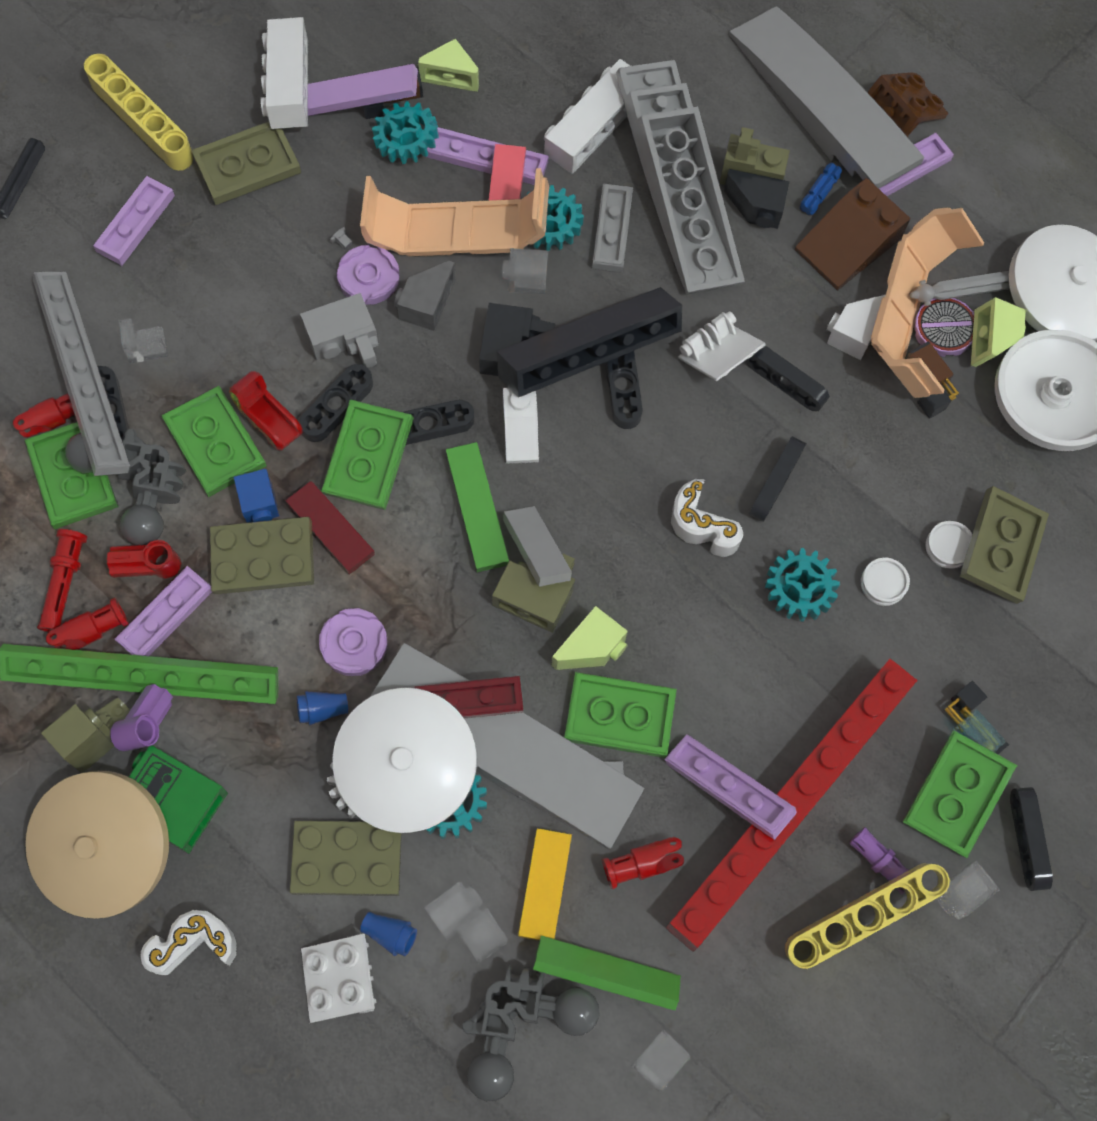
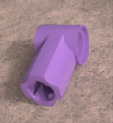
(142, 722)

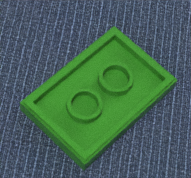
(213, 440)
(367, 454)
(66, 492)
(620, 715)
(959, 793)

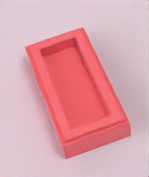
(507, 172)

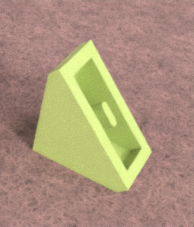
(449, 67)

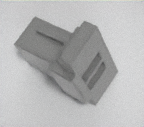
(341, 239)

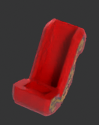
(264, 411)

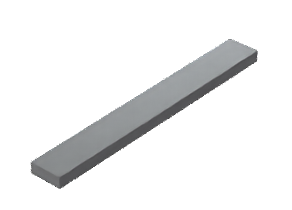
(81, 374)

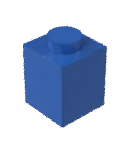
(256, 496)

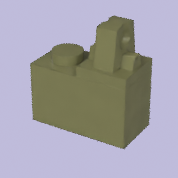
(752, 157)
(522, 597)
(85, 735)

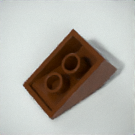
(853, 234)

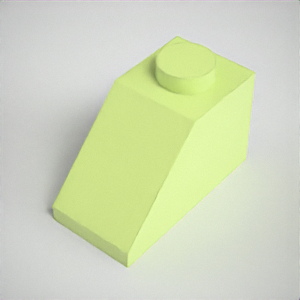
(996, 329)
(592, 643)

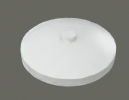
(1057, 279)
(1050, 389)
(404, 760)

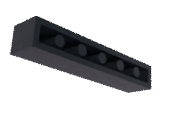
(589, 341)

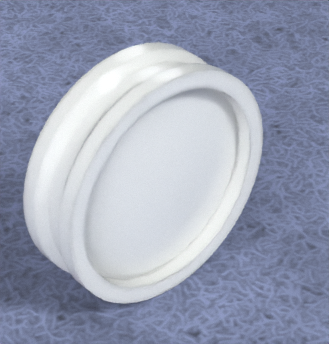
(948, 544)
(885, 581)

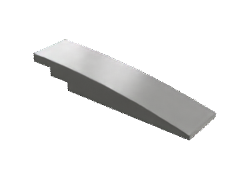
(826, 99)
(680, 175)
(533, 759)

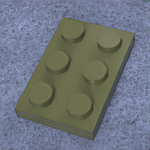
(245, 162)
(1004, 545)
(261, 555)
(345, 859)

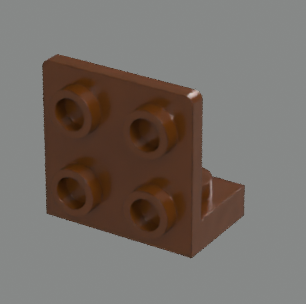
(907, 100)

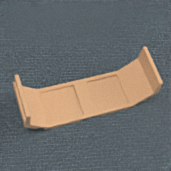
(454, 226)
(916, 255)

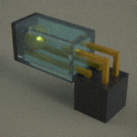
(975, 725)

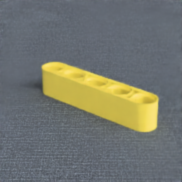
(138, 111)
(884, 914)

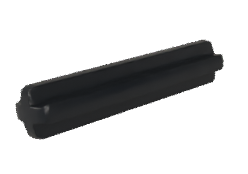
(20, 175)

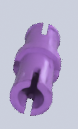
(881, 858)

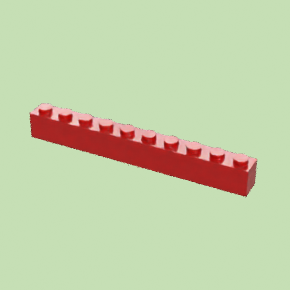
(803, 792)

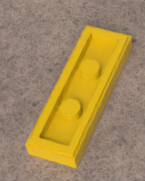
(545, 885)

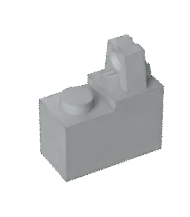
(340, 328)

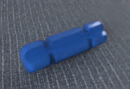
(820, 189)

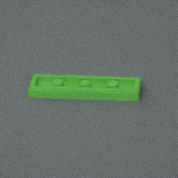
(477, 507)
(607, 973)

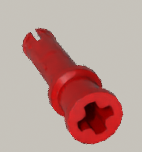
(64, 565)

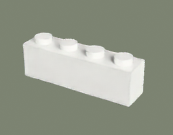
(285, 73)
(587, 122)

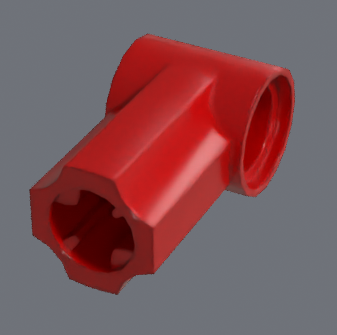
(141, 560)

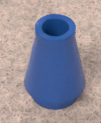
(320, 706)
(390, 933)

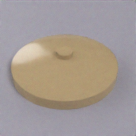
(97, 844)

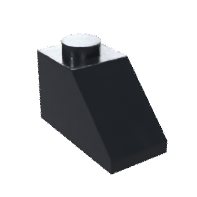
(757, 197)

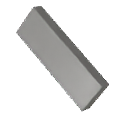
(612, 228)
(537, 546)

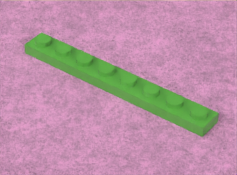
(136, 672)

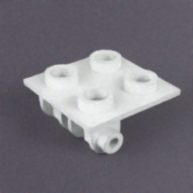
(719, 347)
(338, 978)

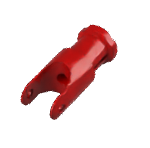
(45, 416)
(88, 627)
(643, 862)

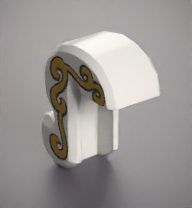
(700, 526)
(184, 937)

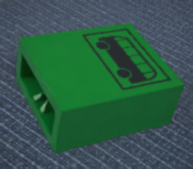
(182, 794)

